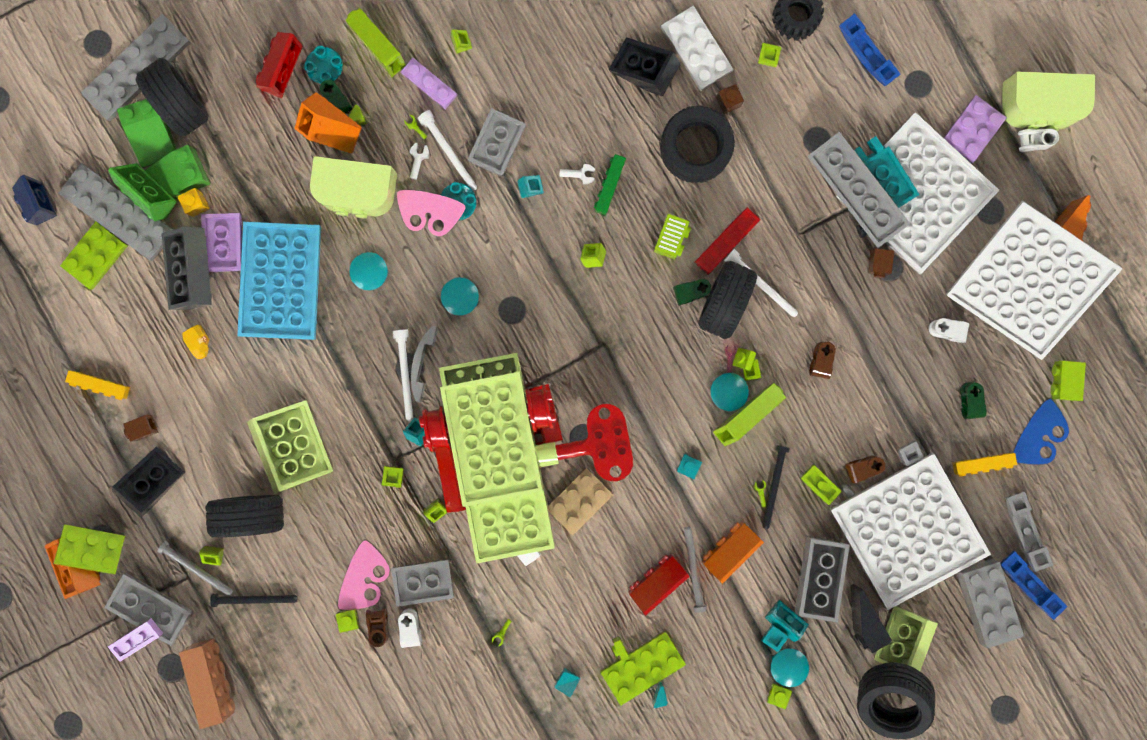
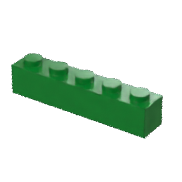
(609, 184)

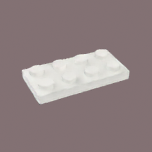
(696, 48)

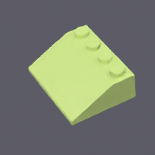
(289, 446)

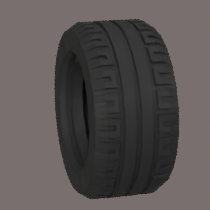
(171, 97)
(707, 119)
(727, 299)
(244, 516)
(891, 721)

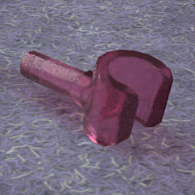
(730, 358)

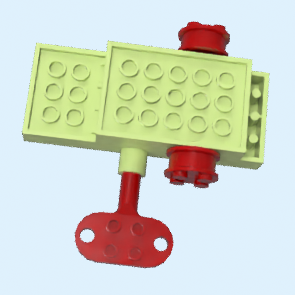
(495, 453)

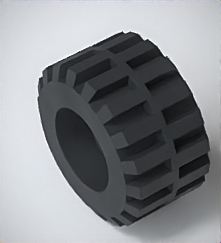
(796, 28)

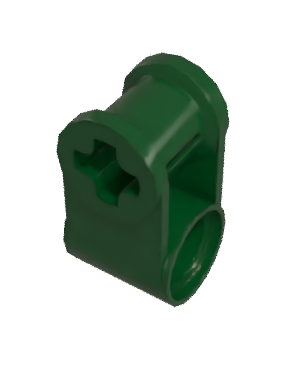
(336, 97)
(688, 291)
(973, 404)

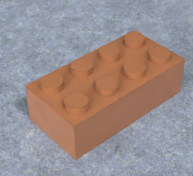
(207, 683)

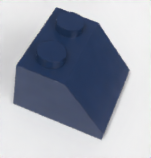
(33, 200)

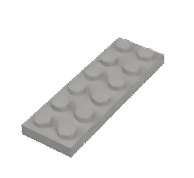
(117, 83)
(859, 189)
(114, 211)

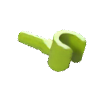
(413, 125)
(761, 493)
(501, 634)

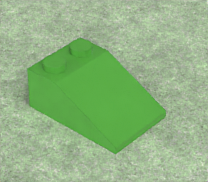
(146, 132)
(179, 171)

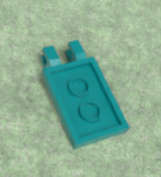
(888, 172)

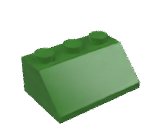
(143, 190)

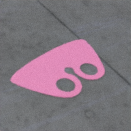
(420, 203)
(360, 567)

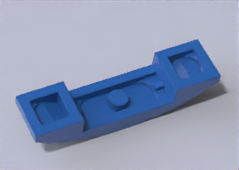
(867, 52)
(1032, 585)

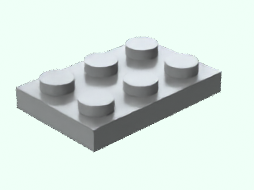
(496, 142)
(422, 582)

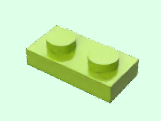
(820, 484)

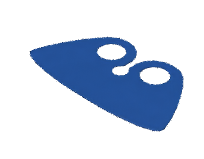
(1041, 424)

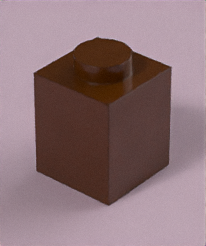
(730, 99)
(880, 262)
(140, 428)

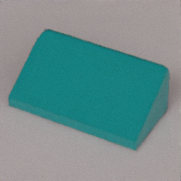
(787, 621)

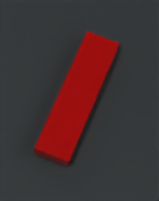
(727, 241)

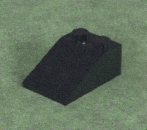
(645, 66)
(147, 482)
(866, 623)

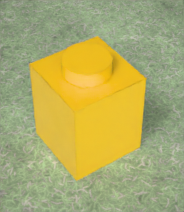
(193, 202)

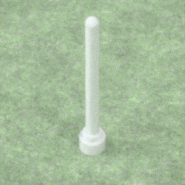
(427, 120)
(734, 256)
(400, 337)

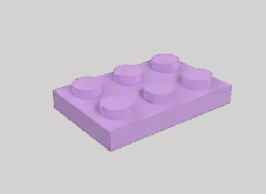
(974, 128)
(223, 241)

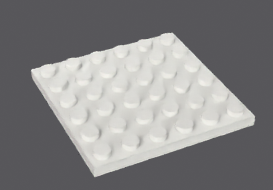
(948, 190)
(1033, 280)
(910, 531)

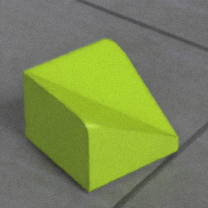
(593, 255)

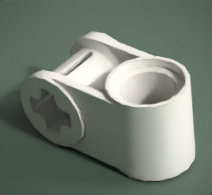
(1034, 139)
(951, 329)
(410, 632)

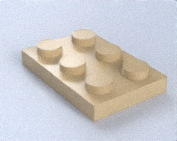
(579, 501)

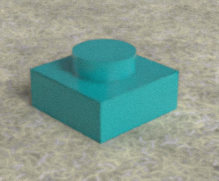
(689, 466)
(774, 638)

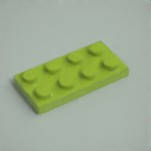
(643, 668)

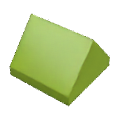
(460, 40)
(357, 115)
(754, 372)
(435, 510)
(211, 555)

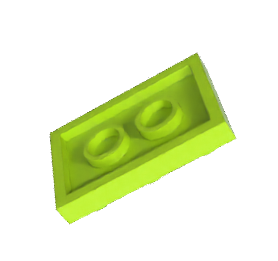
(93, 255)
(89, 549)

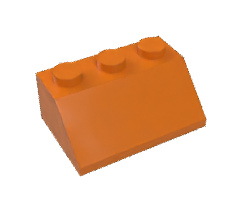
(731, 551)
(71, 579)

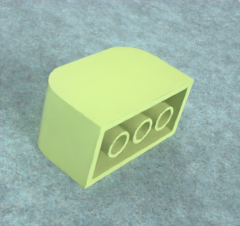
(1047, 99)
(353, 186)

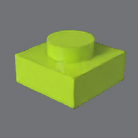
(769, 55)
(744, 359)
(392, 476)
(347, 620)
(619, 648)
(779, 696)

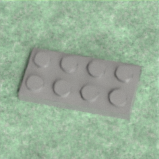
(140, 602)

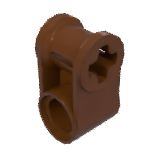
(822, 363)
(861, 469)
(377, 625)

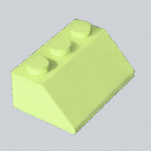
(910, 638)

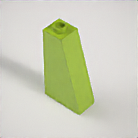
(375, 42)
(749, 415)

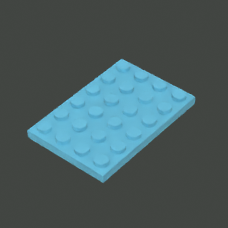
(279, 280)

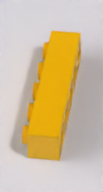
(97, 385)
(984, 464)

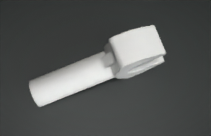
(417, 159)
(579, 173)

